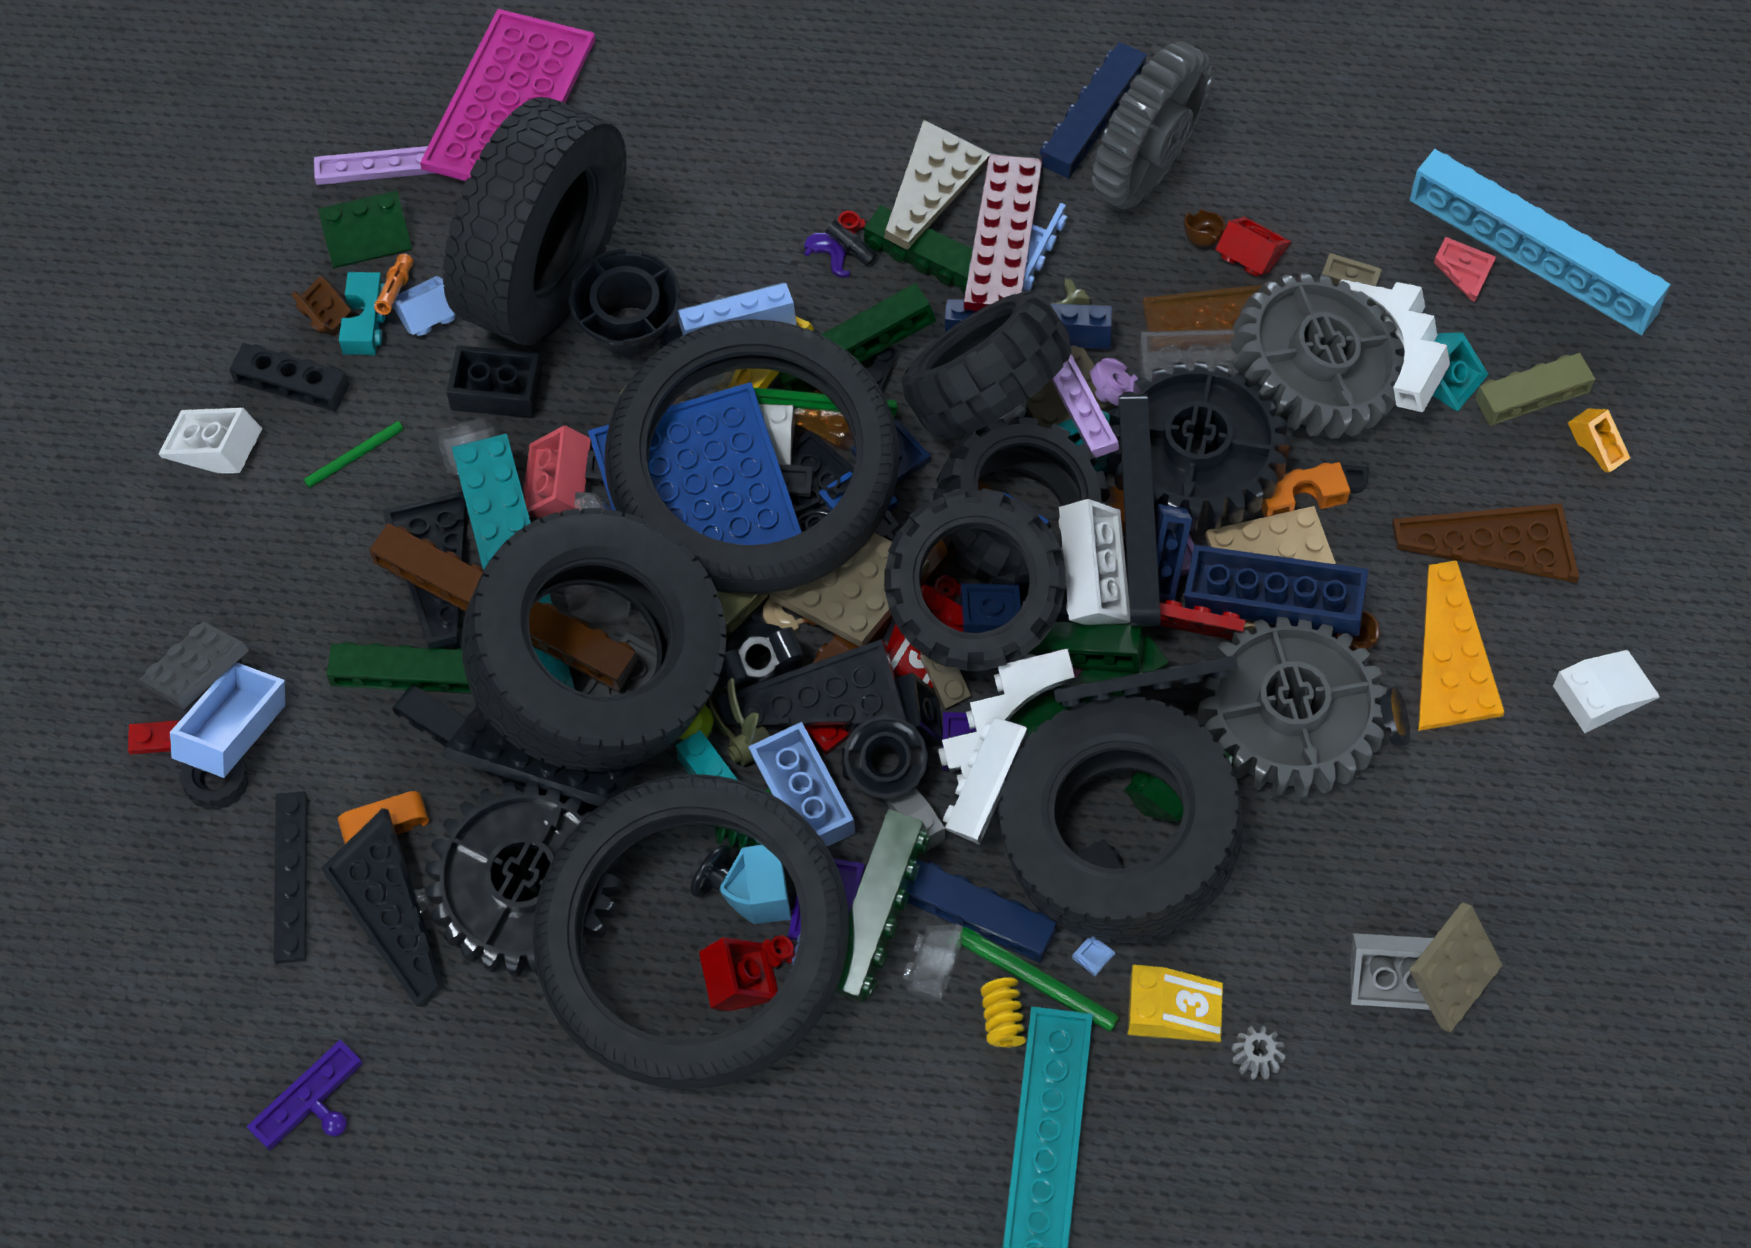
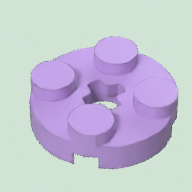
(1111, 380)

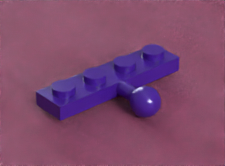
(307, 1096)

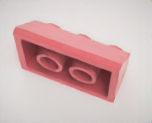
(555, 472)

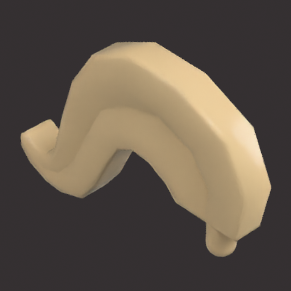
(775, 615)

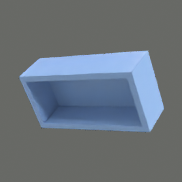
(227, 719)

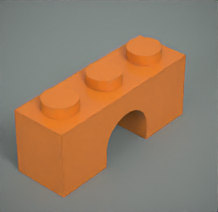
(1323, 482)

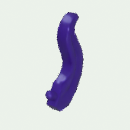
(825, 244)

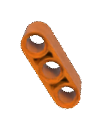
(405, 811)

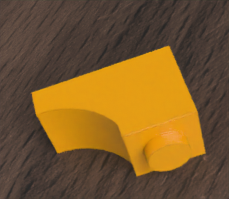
(1600, 437)

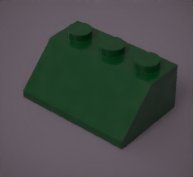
(364, 229)
(1155, 797)

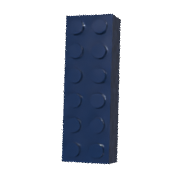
(1276, 587)

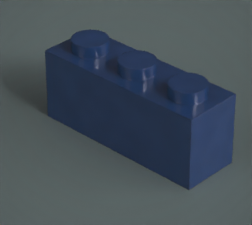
(1172, 533)

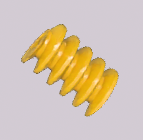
(1000, 1013)

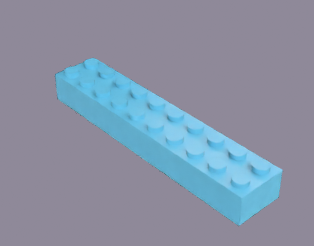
(1539, 242)

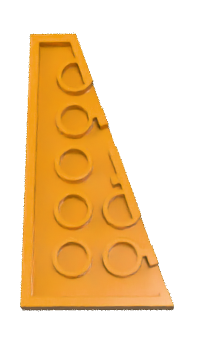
(1455, 666)

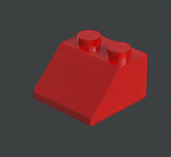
(1251, 245)
(737, 974)

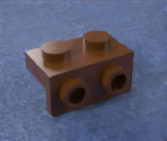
(323, 306)

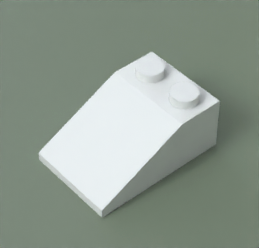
(212, 439)
(1603, 689)

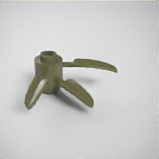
(750, 734)

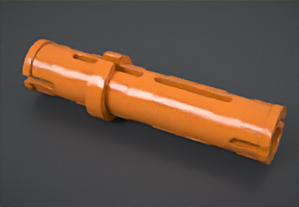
(396, 278)

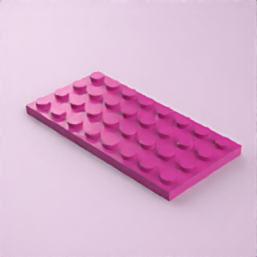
(513, 64)

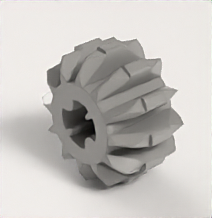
(1262, 1064)

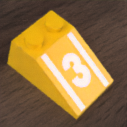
(1174, 1005)

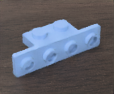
(1040, 242)

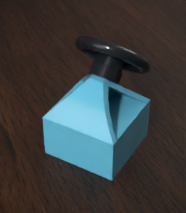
(752, 885)

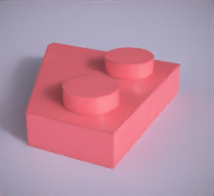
(1464, 266)

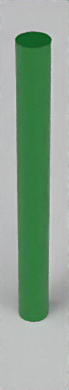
(353, 454)

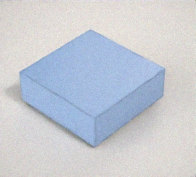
(1093, 955)

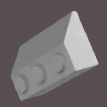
(1382, 971)

